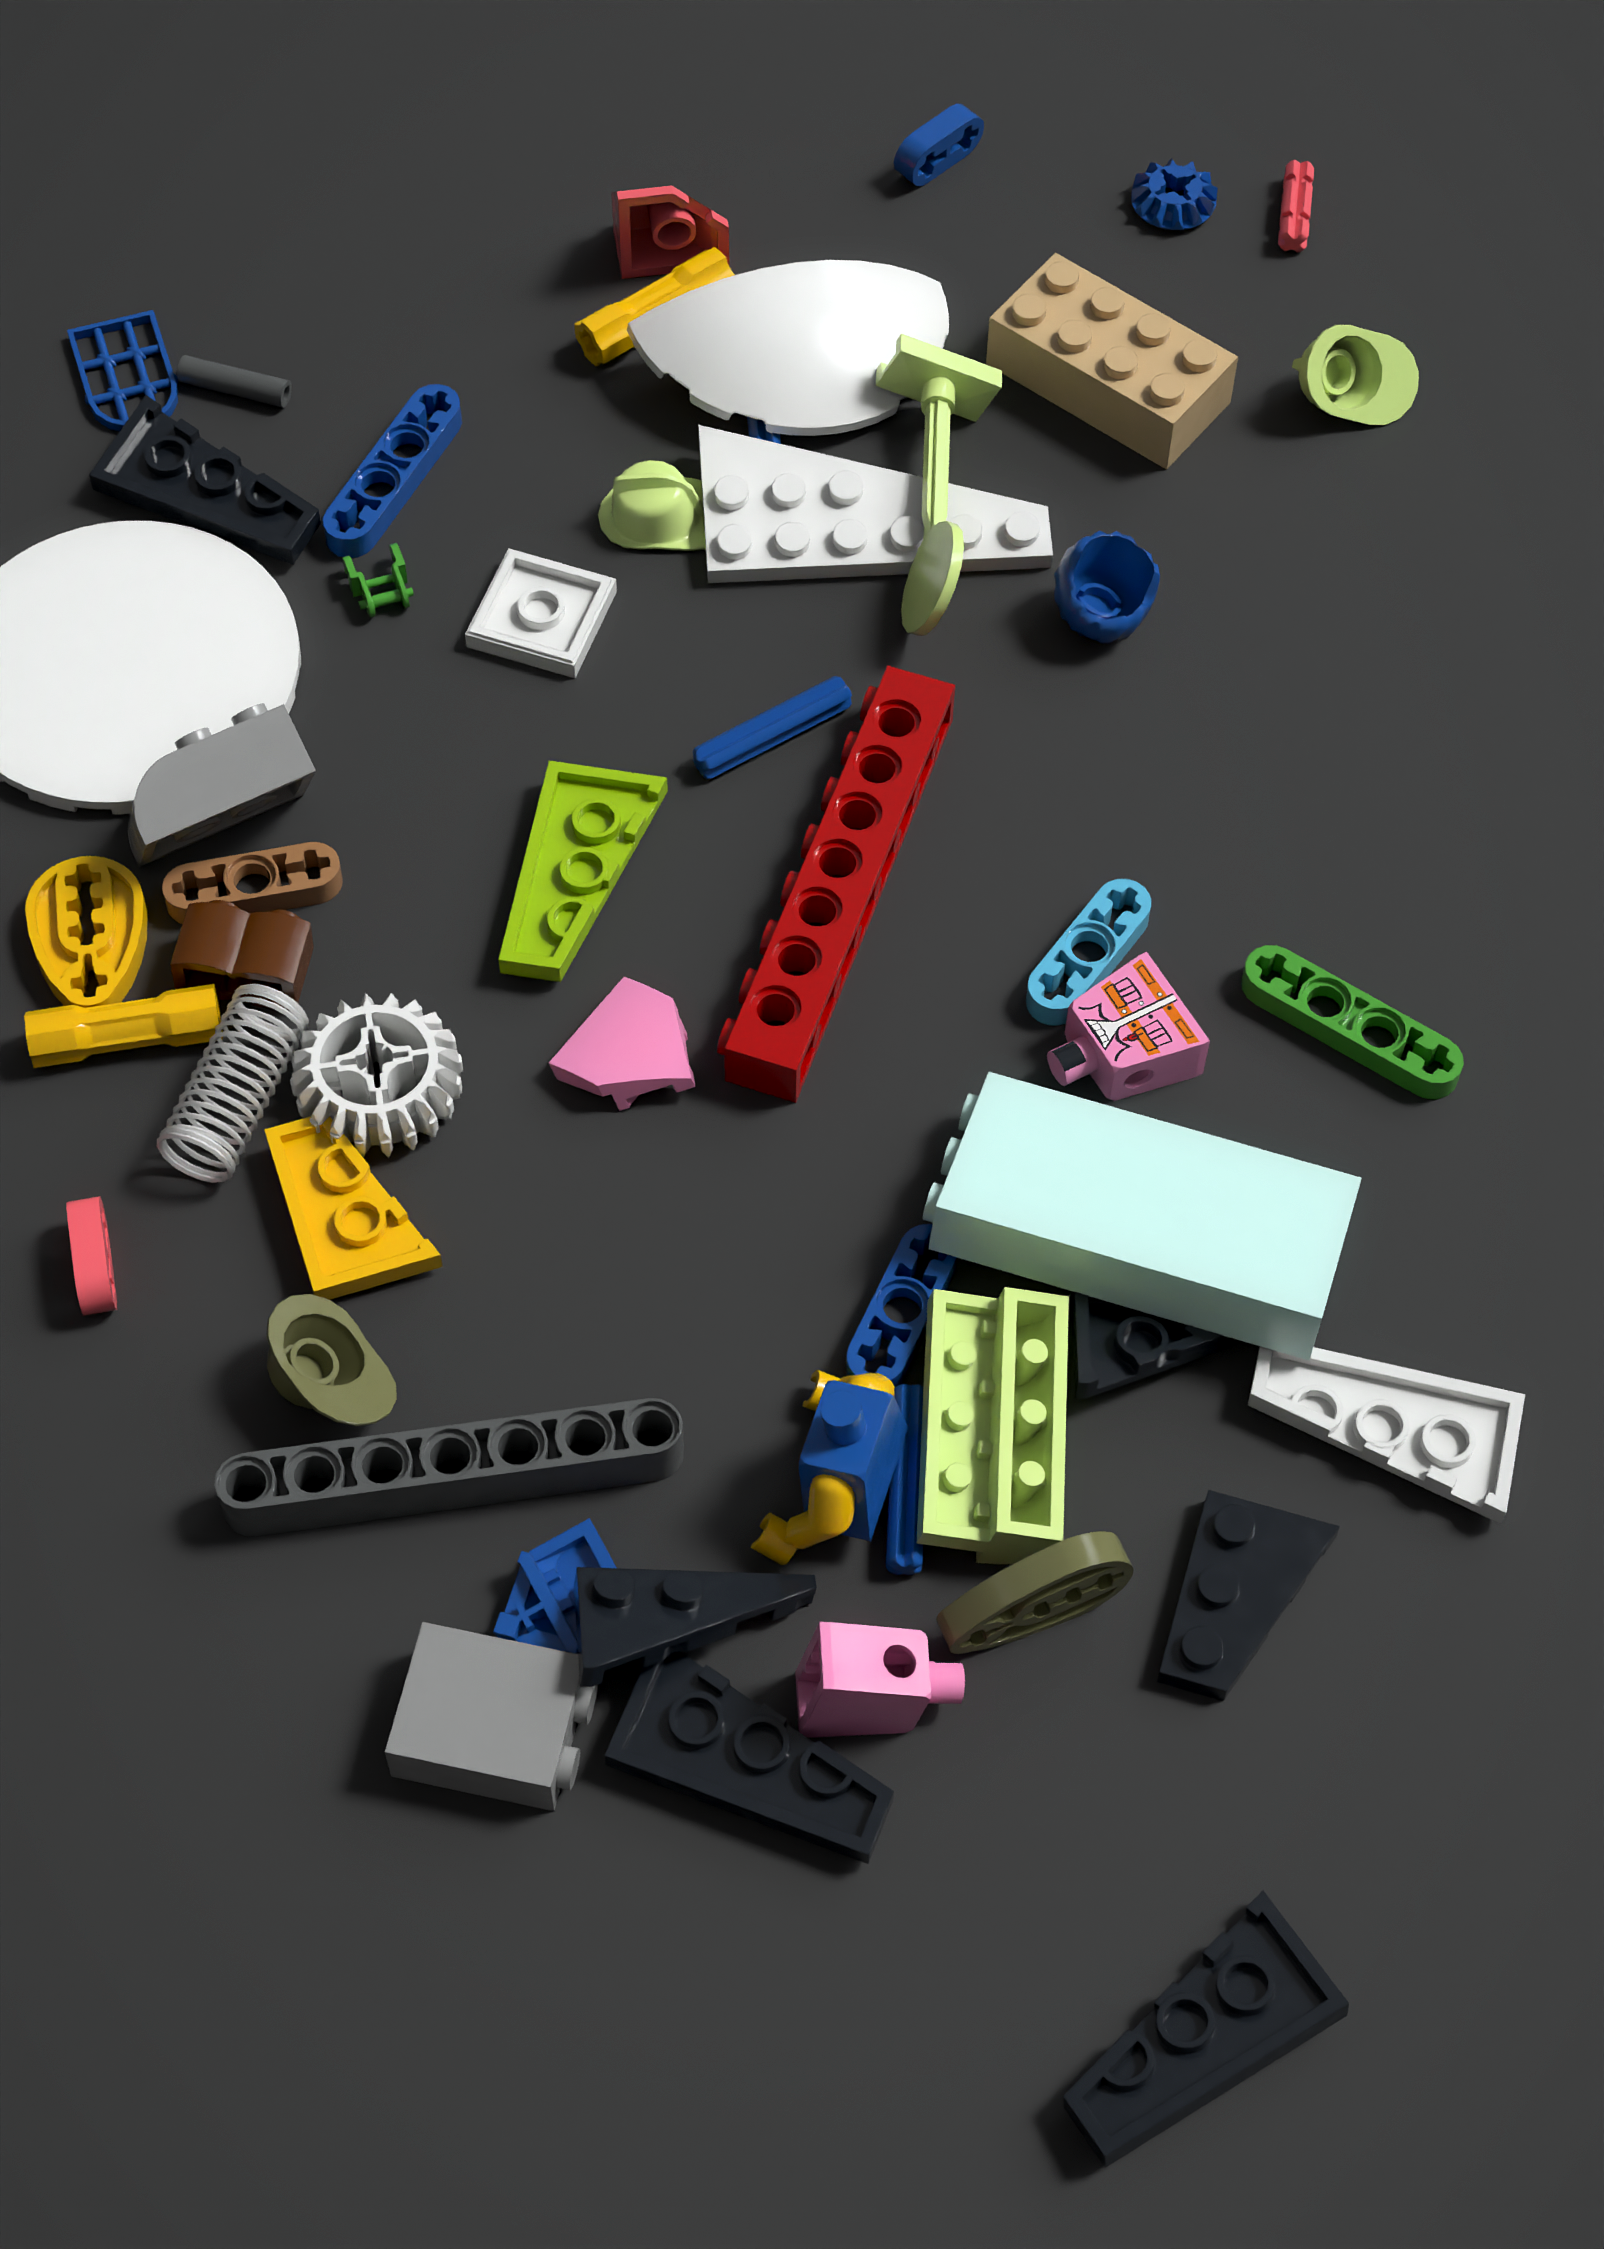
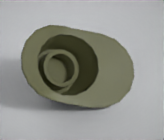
(326, 1362)

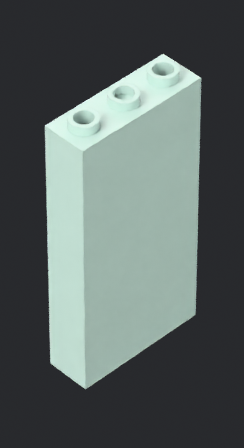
(1142, 1214)

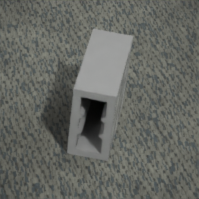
(489, 1717)

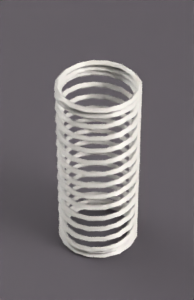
(198, 1133)

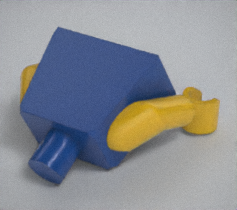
(842, 1464)

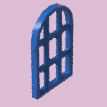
(109, 361)

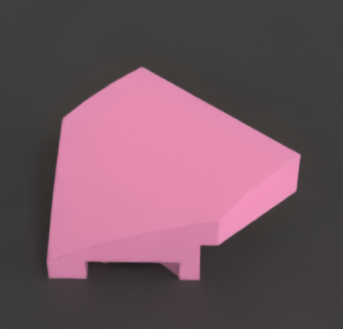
(627, 1046)

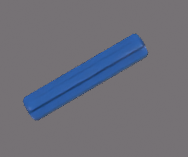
(772, 727)
(902, 1551)

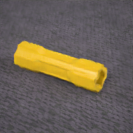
(605, 331)
(78, 1032)

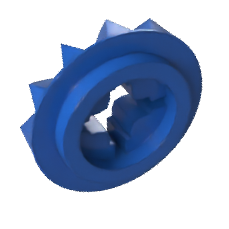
(1170, 209)

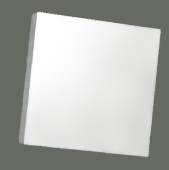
(541, 613)

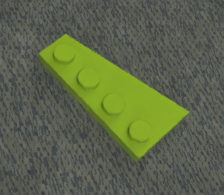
(574, 856)

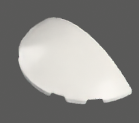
(793, 342)

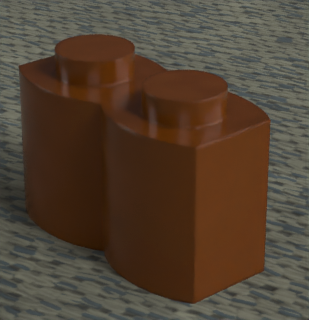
(241, 948)

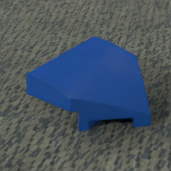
(543, 1593)

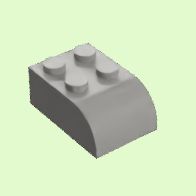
(218, 782)

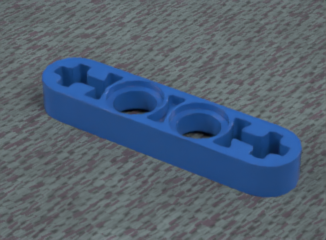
(401, 473)

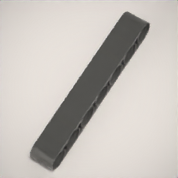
(422, 1451)

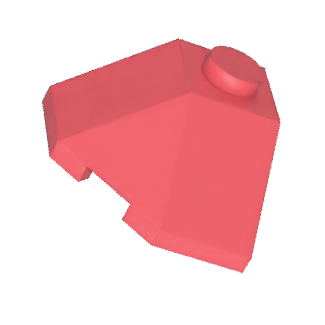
(662, 230)

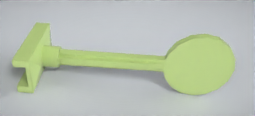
(945, 387)

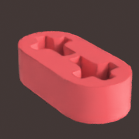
(91, 1256)

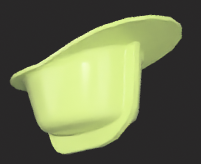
(1358, 375)
(654, 509)

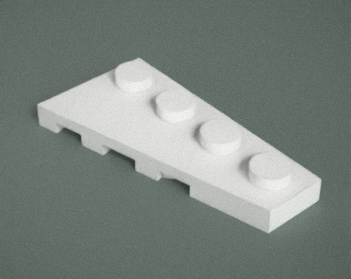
(1408, 1421)

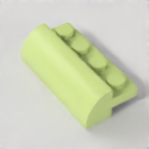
(994, 1423)

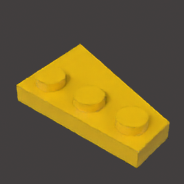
(342, 1215)

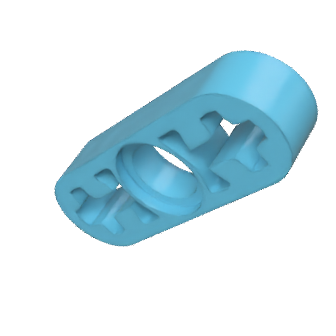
(1093, 927)

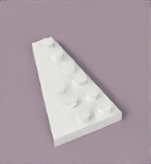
(822, 516)

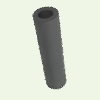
(234, 381)

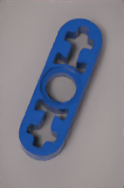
(900, 1282)

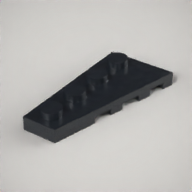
(1222, 2023)

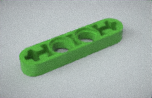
(1357, 1013)

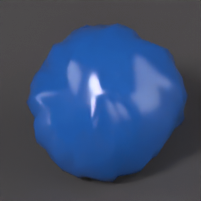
(1105, 586)

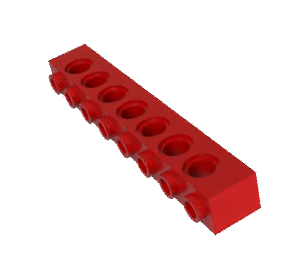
(897, 747)

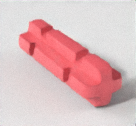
(1296, 206)

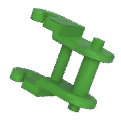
(360, 586)

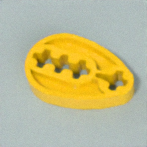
(57, 932)

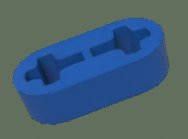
(938, 144)

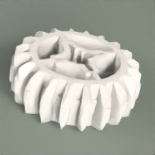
(416, 1075)

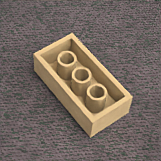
(1111, 360)

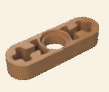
(231, 869)

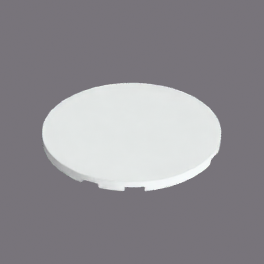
(126, 646)

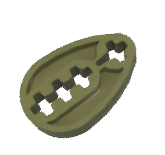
(1037, 1593)

